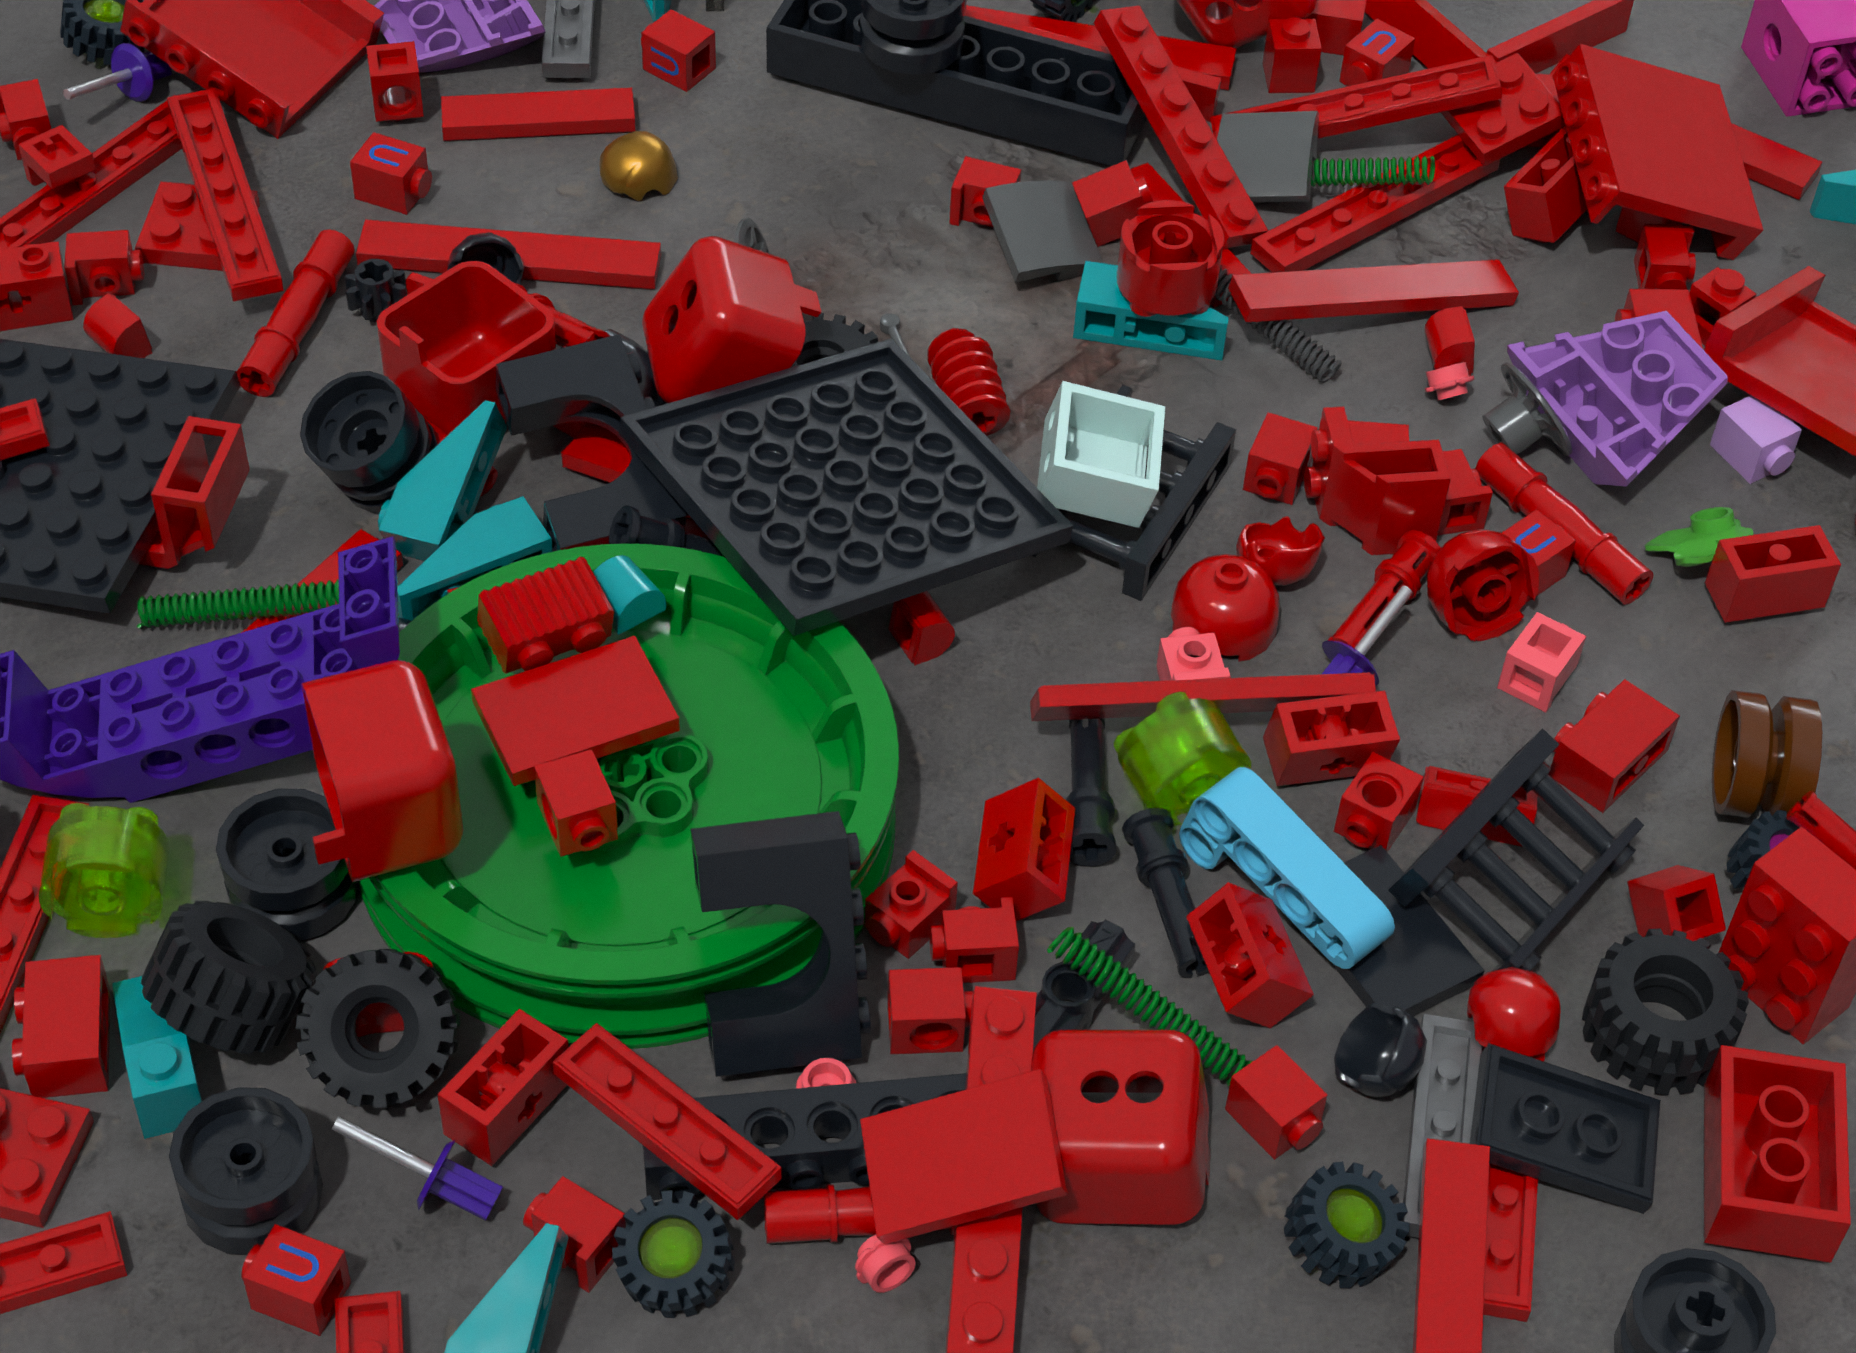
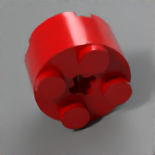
(1169, 259)

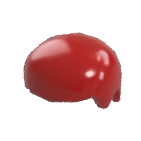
(1282, 549)
(1515, 1011)

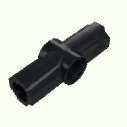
(1063, 984)

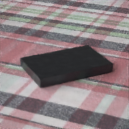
(1419, 961)
(1566, 1128)

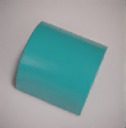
(629, 592)

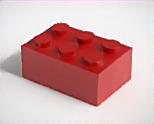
(1797, 935)
(1776, 1154)

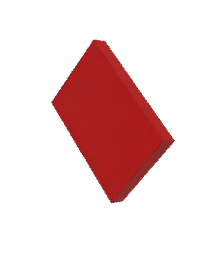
(574, 705)
(962, 1157)

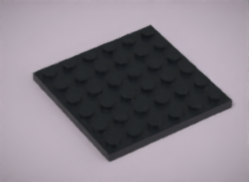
(844, 484)
(84, 505)

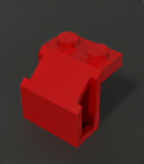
(1375, 487)
(191, 497)

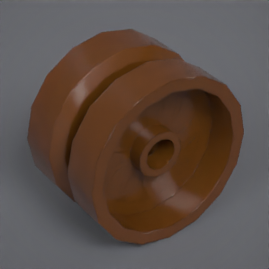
(1765, 753)

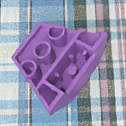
(459, 31)
(1622, 390)

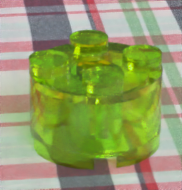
(1179, 753)
(104, 869)

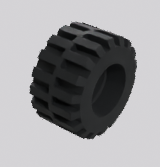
(1673, 974)
(227, 977)

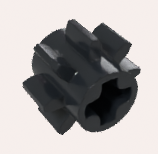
(374, 288)

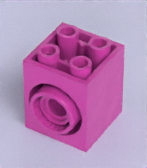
(1804, 52)

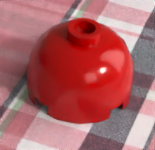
(1481, 583)
(1229, 599)

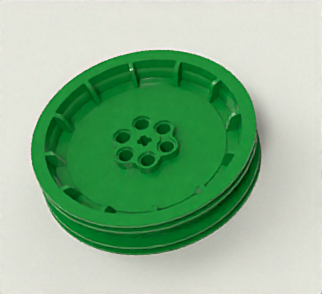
(619, 929)

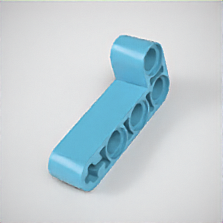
(1288, 863)

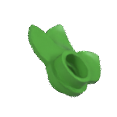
(1699, 542)

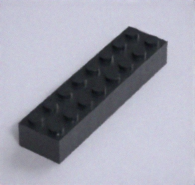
(999, 84)

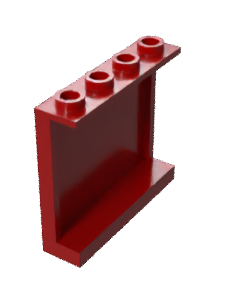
(258, 54)
(1656, 145)
(1793, 357)

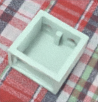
(1099, 454)

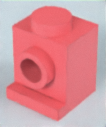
(1190, 656)
(1541, 661)

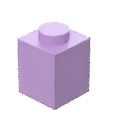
(1755, 439)

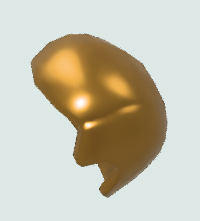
(637, 165)

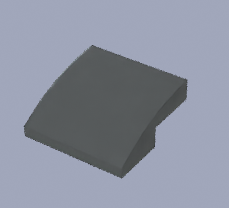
(1271, 153)
(1041, 229)

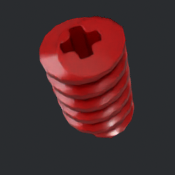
(969, 377)

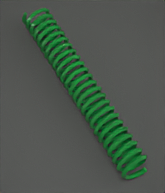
(1370, 179)
(236, 601)
(1094, 954)

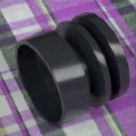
(365, 436)

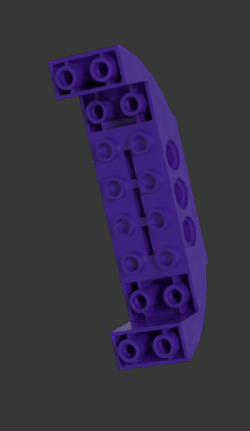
(198, 707)

